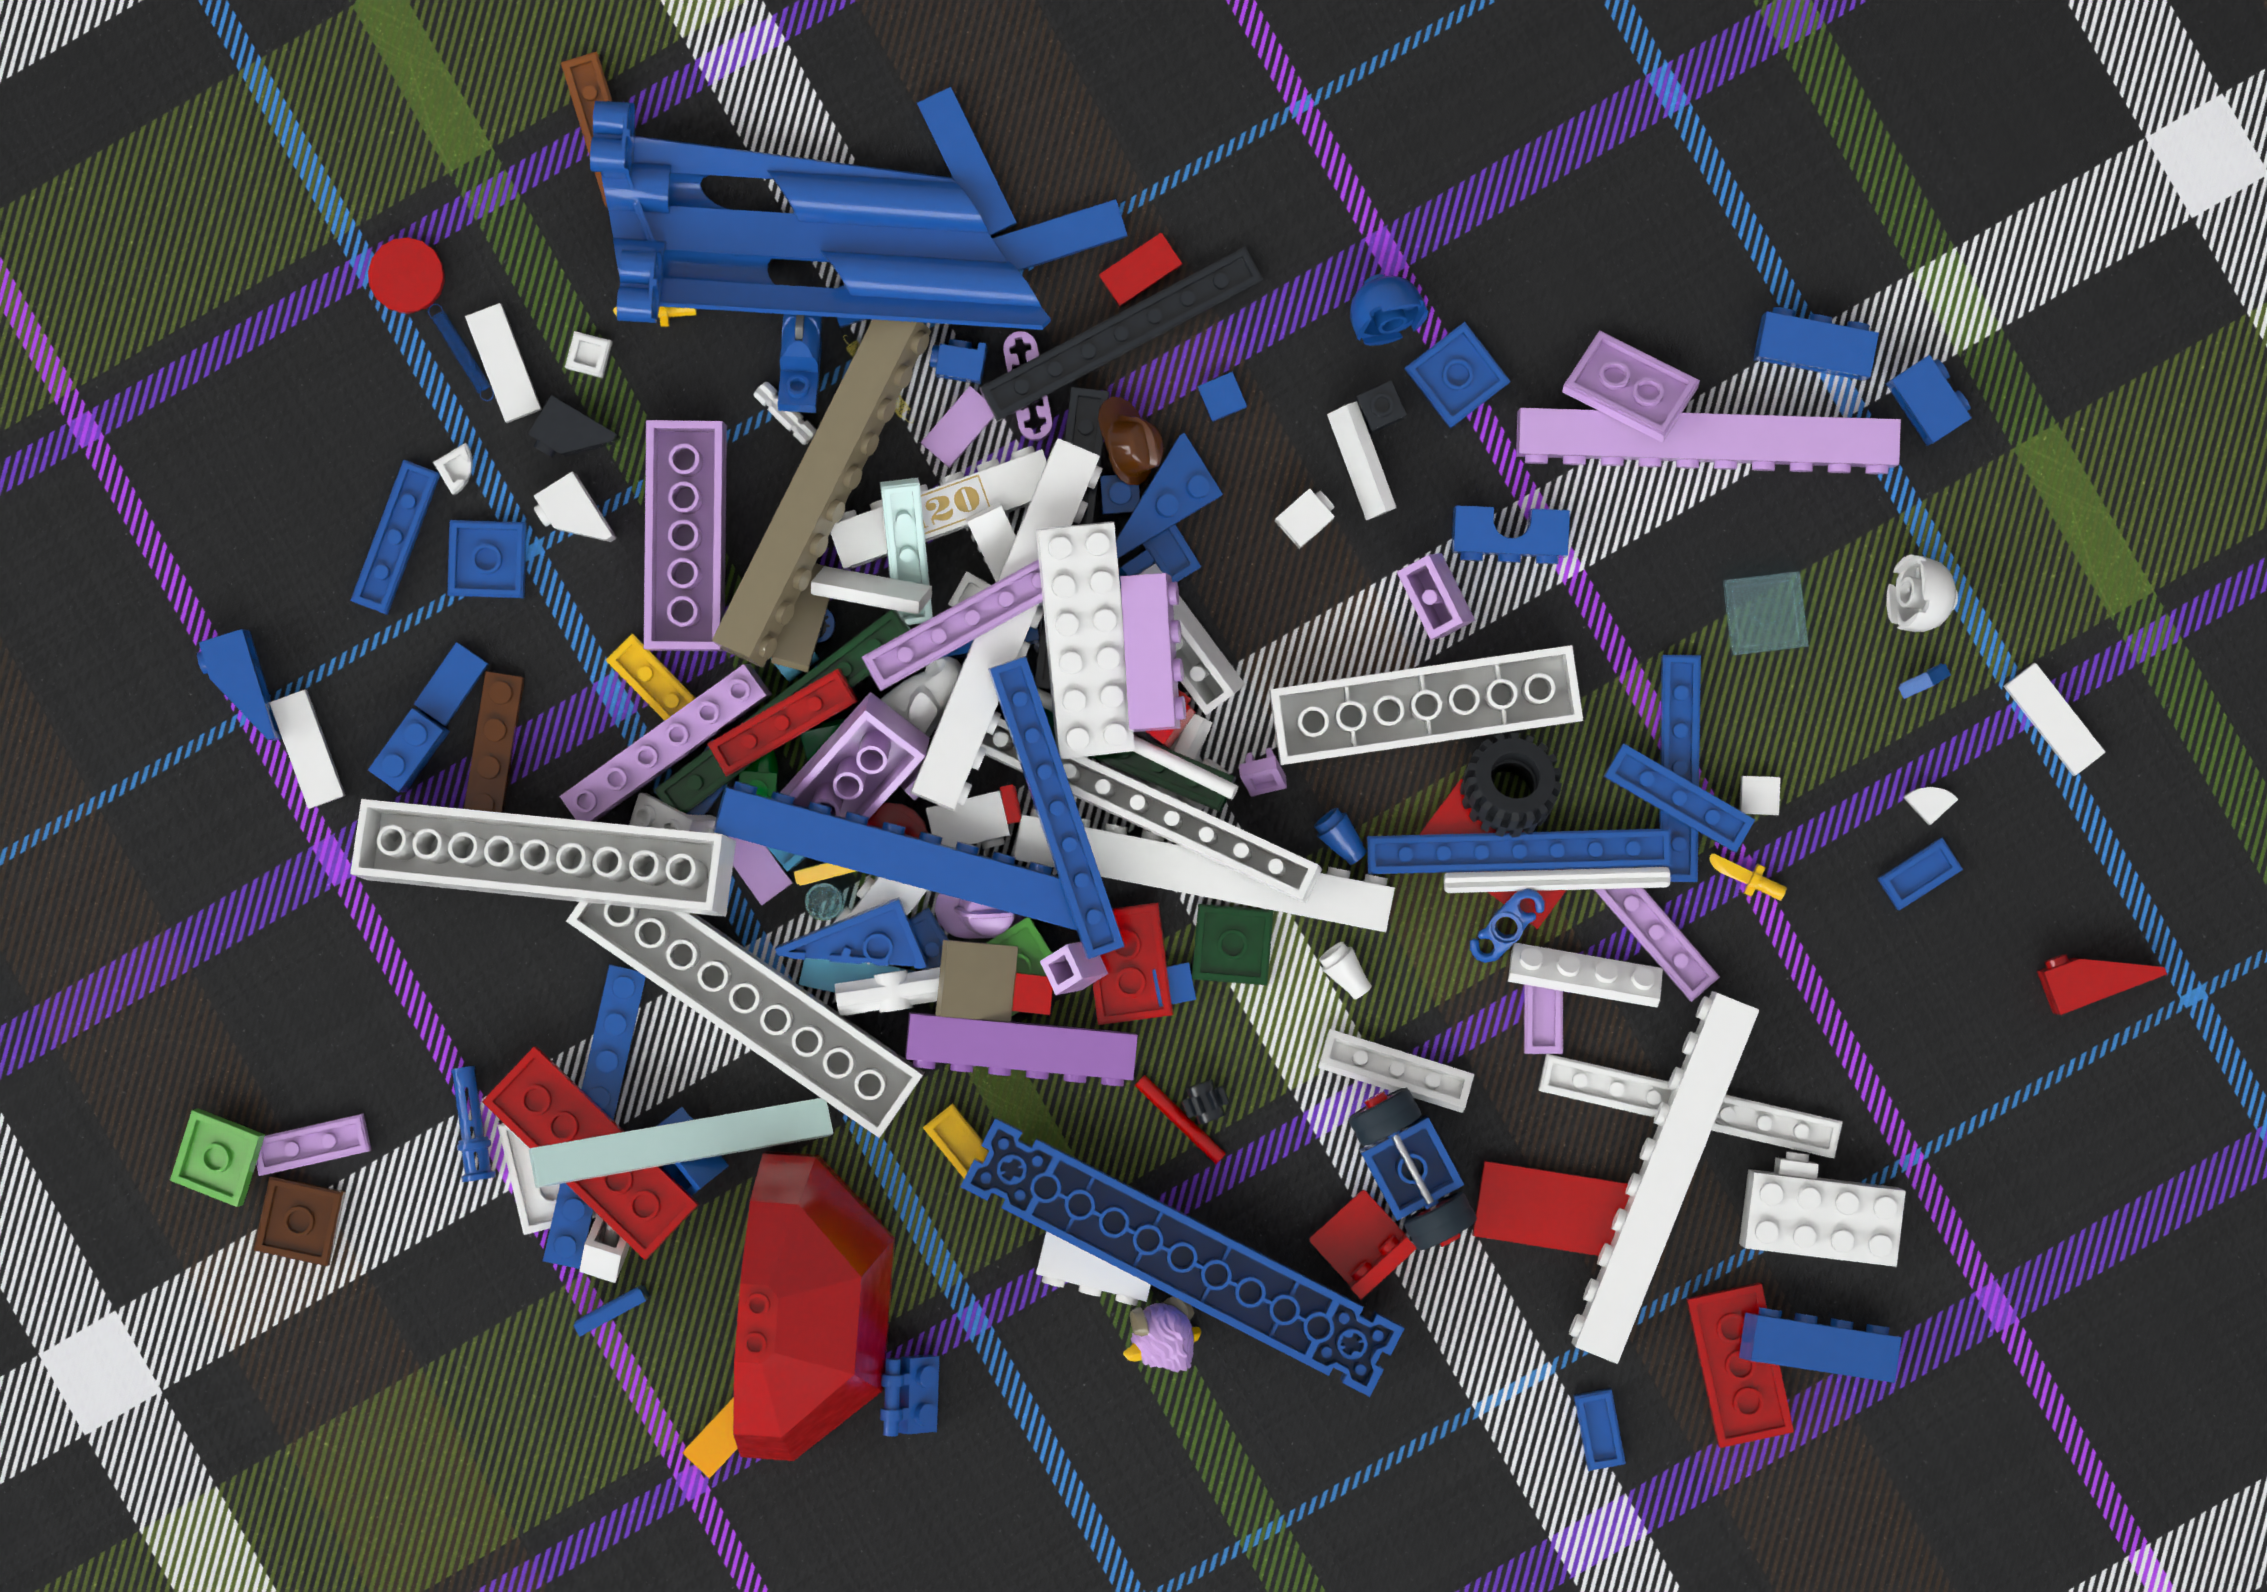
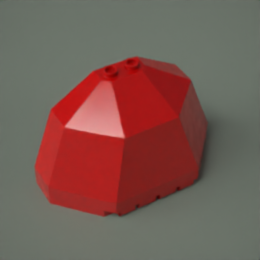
(807, 1308)

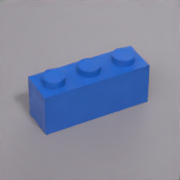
(1816, 344)

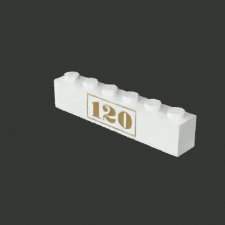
(945, 507)

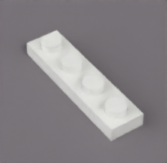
(1585, 974)
(1396, 1070)

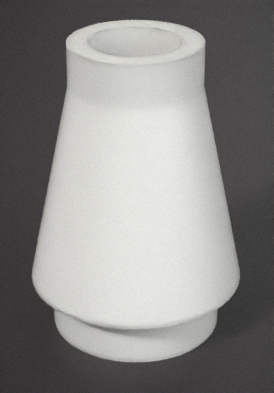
(1344, 968)

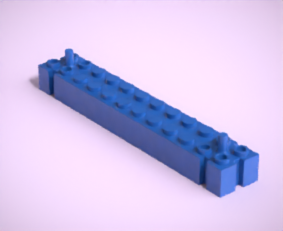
(1183, 1257)

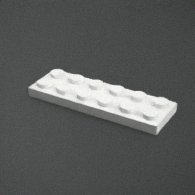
(1085, 639)

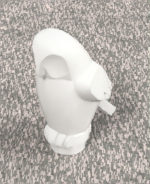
(925, 695)

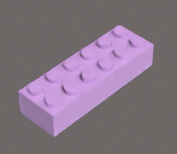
(684, 534)

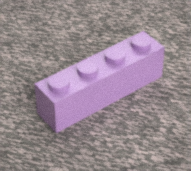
(1151, 652)

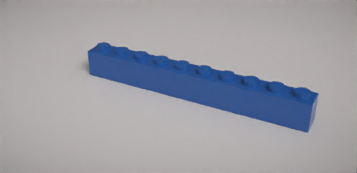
(892, 854)

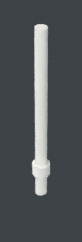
(1170, 761)

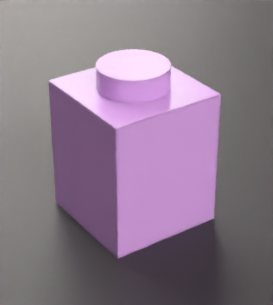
(1071, 970)

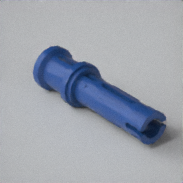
(463, 1078)

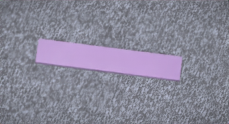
(955, 627)

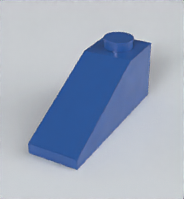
(238, 674)

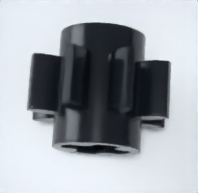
(1205, 1101)

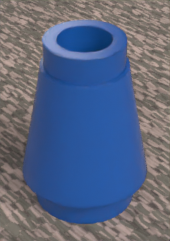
(1340, 835)

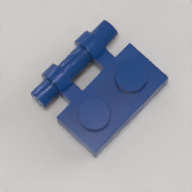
(910, 1395)

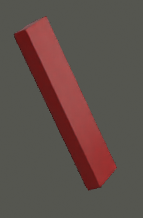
(783, 722)

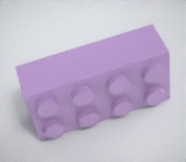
(861, 761)

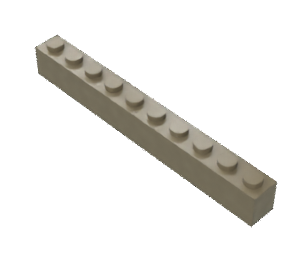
(820, 489)

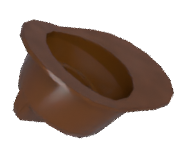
(1130, 441)

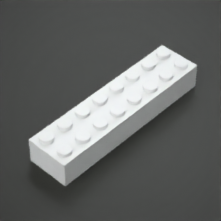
(1426, 705)

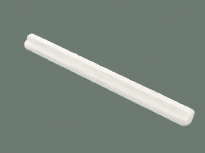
(1557, 879)

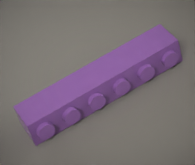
(1021, 1046)

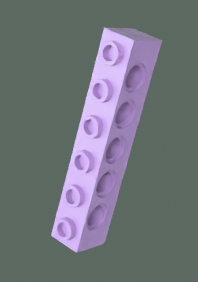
(666, 744)

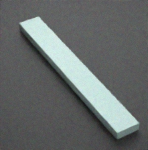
(680, 1142)

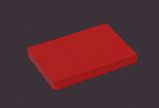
(1129, 987)

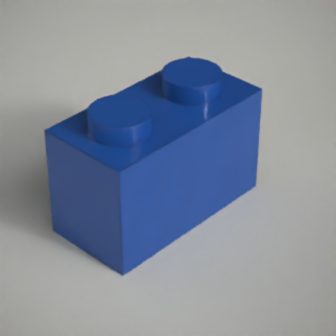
(1929, 399)
(408, 750)

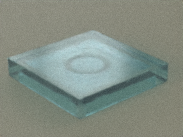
(1765, 613)

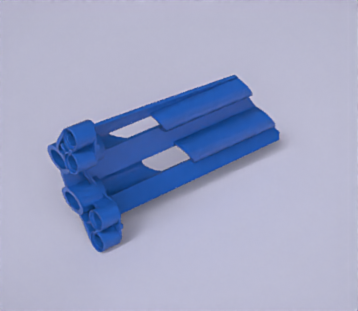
(895, 237)

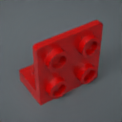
(1362, 1243)

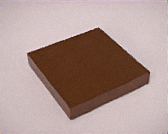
(299, 1220)

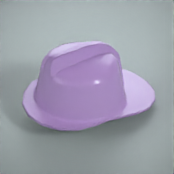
(971, 919)

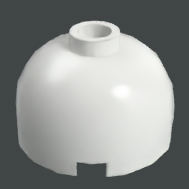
(1922, 594)

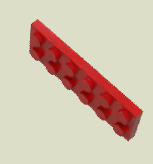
(550, 1109)

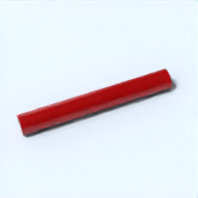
(1180, 1119)

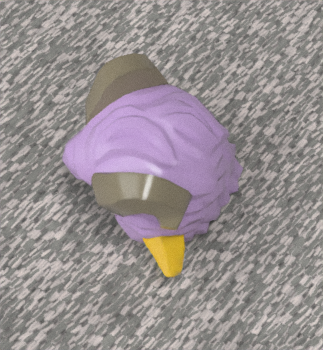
(1163, 1335)

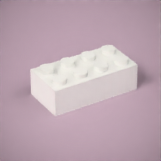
(1822, 1218)

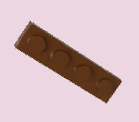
(494, 742)

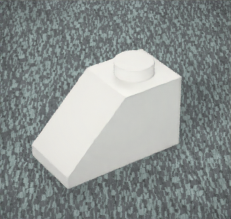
(572, 509)
(603, 1252)

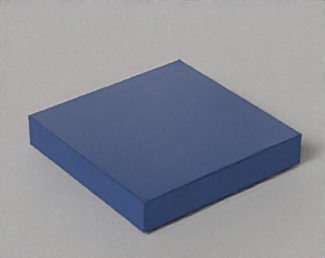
(1457, 375)
(487, 559)

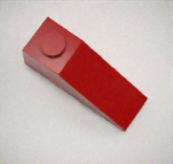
(2083, 981)

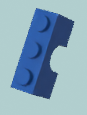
(1476, 536)

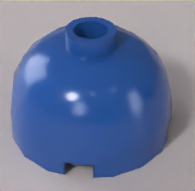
(1385, 308)

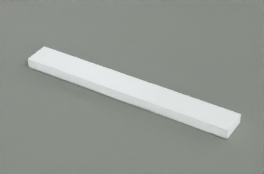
(1644, 1095)

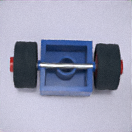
(1412, 1168)

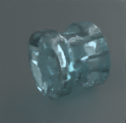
(818, 900)

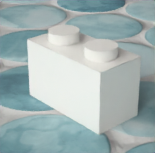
(977, 821)

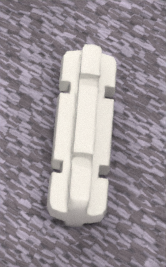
(803, 430)

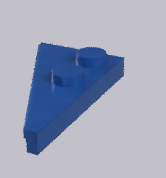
(1176, 492)
(872, 936)

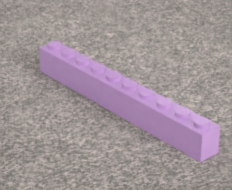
(1712, 438)

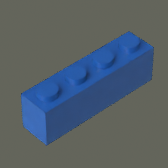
(1820, 1347)

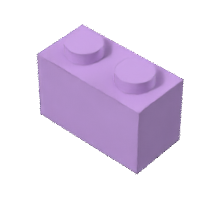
(1435, 596)

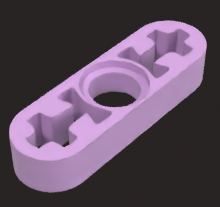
(1042, 411)

